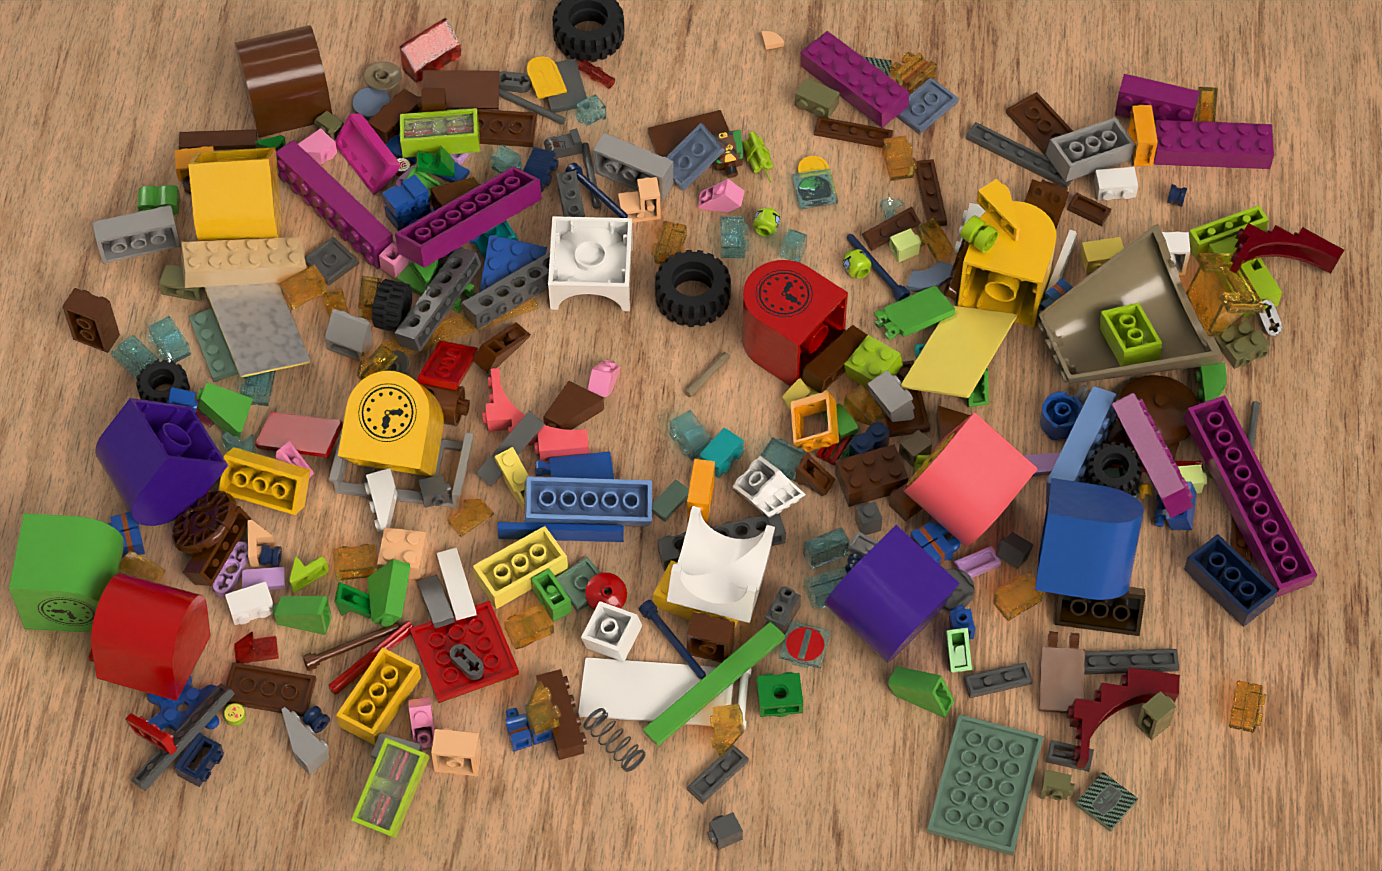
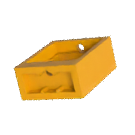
(1143, 133)
(802, 408)
(701, 488)

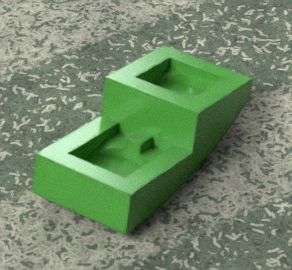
(846, 423)

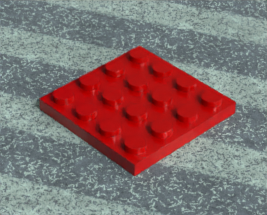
(480, 635)

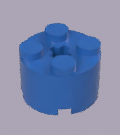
(1059, 415)

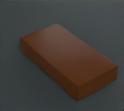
(1089, 209)

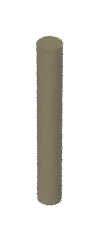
(707, 374)

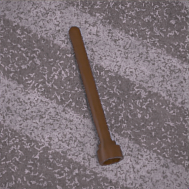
(312, 660)

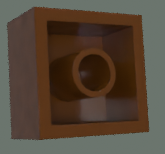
(710, 637)

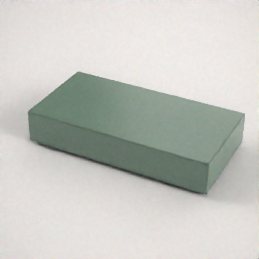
(670, 500)

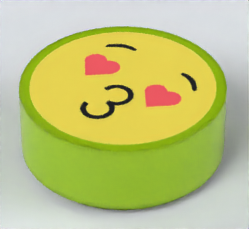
(234, 714)

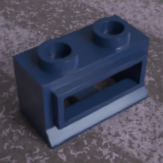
(204, 769)

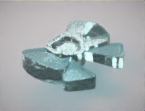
(889, 206)

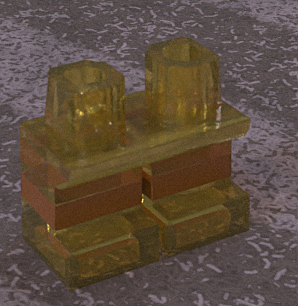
(914, 71)

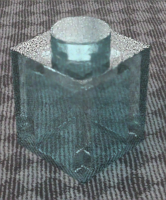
(504, 159)
(793, 245)

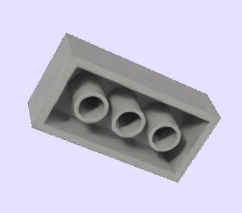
(1090, 149)
(628, 163)
(136, 234)

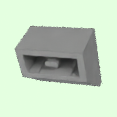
(348, 335)
(891, 397)

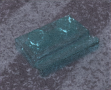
(133, 356)

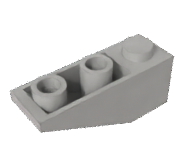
(307, 749)

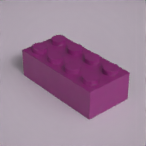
(1167, 100)

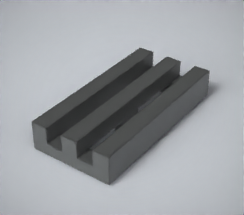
(1068, 761)

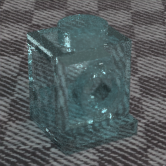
(590, 110)

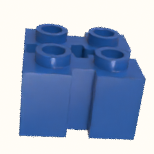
(406, 202)

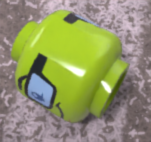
(766, 221)
(856, 263)

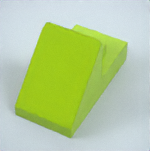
(304, 575)

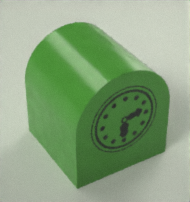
(63, 570)

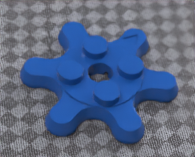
(172, 718)

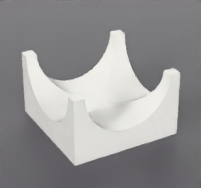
(590, 258)
(719, 571)

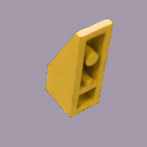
(997, 202)

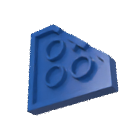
(506, 257)

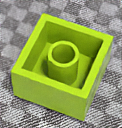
(871, 361)

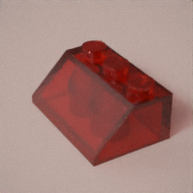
(430, 50)

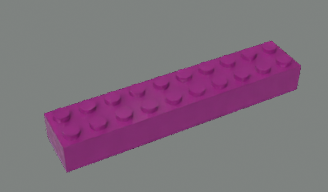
(1249, 496)

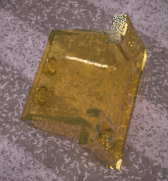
(1221, 295)

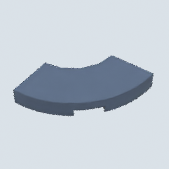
(924, 279)

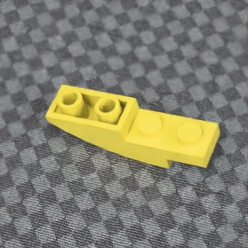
(513, 474)

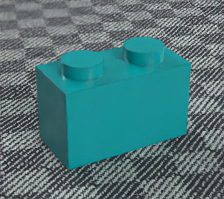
(724, 451)

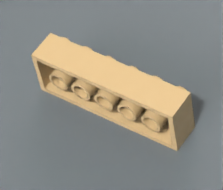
(241, 261)

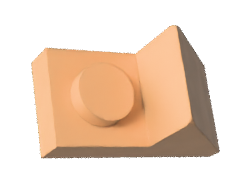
(256, 539)

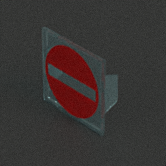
(804, 645)

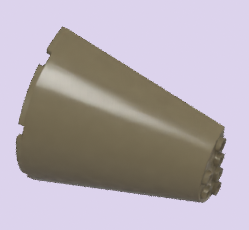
(1133, 275)

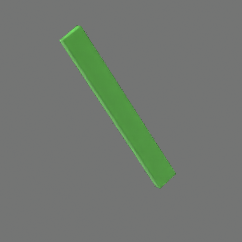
(713, 684)

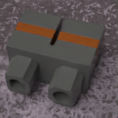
(783, 609)

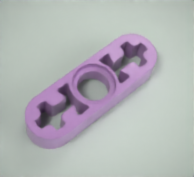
(232, 578)

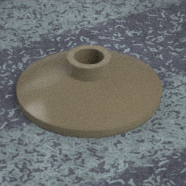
(382, 75)

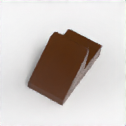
(814, 474)

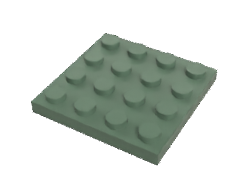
(213, 345)

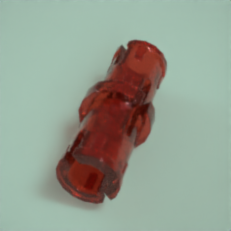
(587, 68)

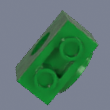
(784, 684)

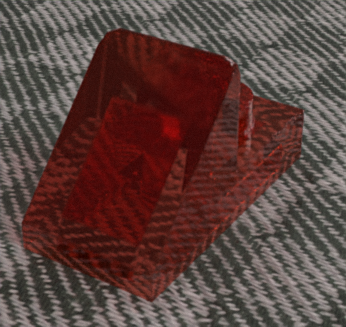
(254, 650)

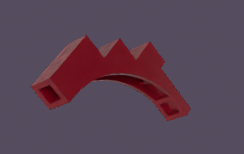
(1304, 247)
(1135, 688)

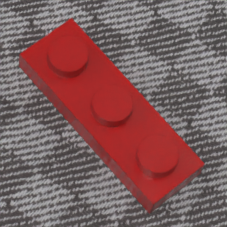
(151, 733)

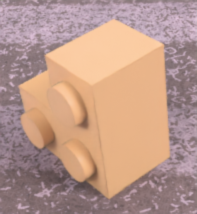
(644, 203)

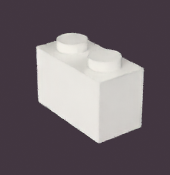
(1115, 183)
(250, 603)

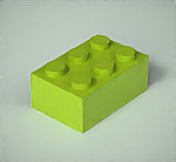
(1130, 335)

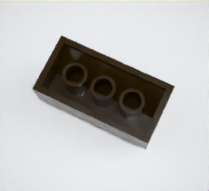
(1113, 615)

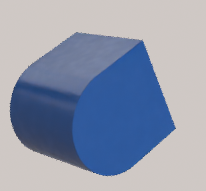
(1088, 540)

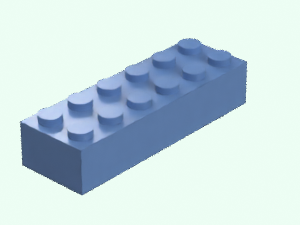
(1085, 437)
(588, 501)

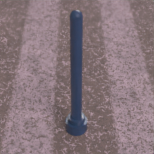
(595, 190)
(899, 291)
(649, 610)

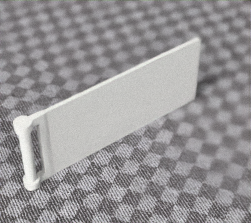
(646, 690)

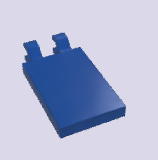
(578, 466)

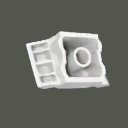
(767, 488)

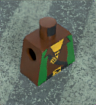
(733, 153)

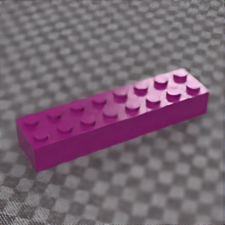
(333, 203)
(468, 216)

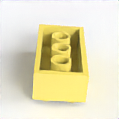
(511, 569)

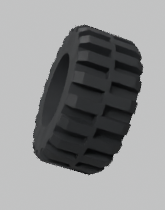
(588, 44)
(692, 267)

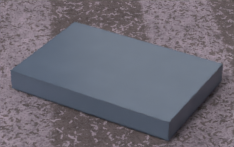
(927, 105)
(694, 156)

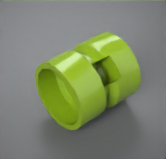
(981, 235)

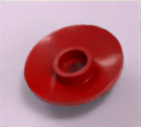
(595, 590)

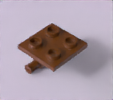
(1048, 197)

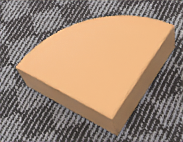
(771, 40)

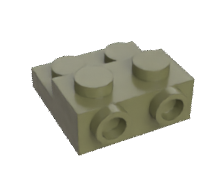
(1242, 344)

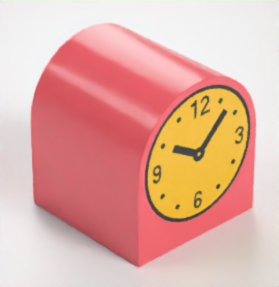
(969, 479)

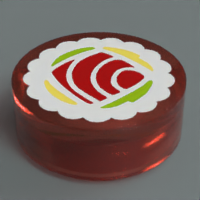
(405, 165)

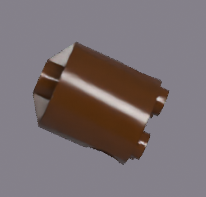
(452, 403)

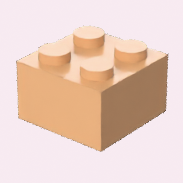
(406, 547)
(456, 752)

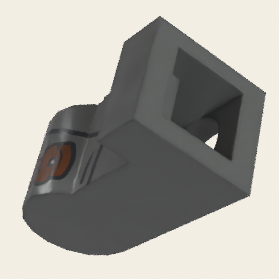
(565, 145)

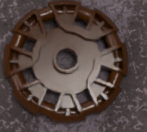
(208, 522)

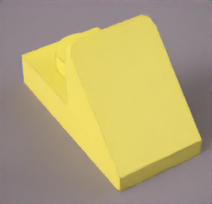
(798, 391)

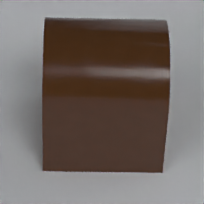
(283, 80)

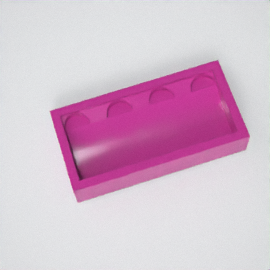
(366, 153)

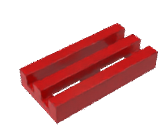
(837, 455)

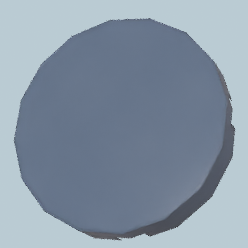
(370, 101)

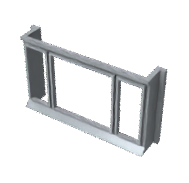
(339, 468)

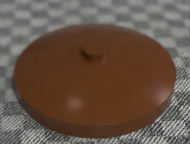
(1166, 402)

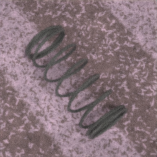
(636, 752)

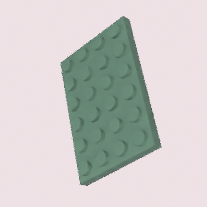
(985, 784)

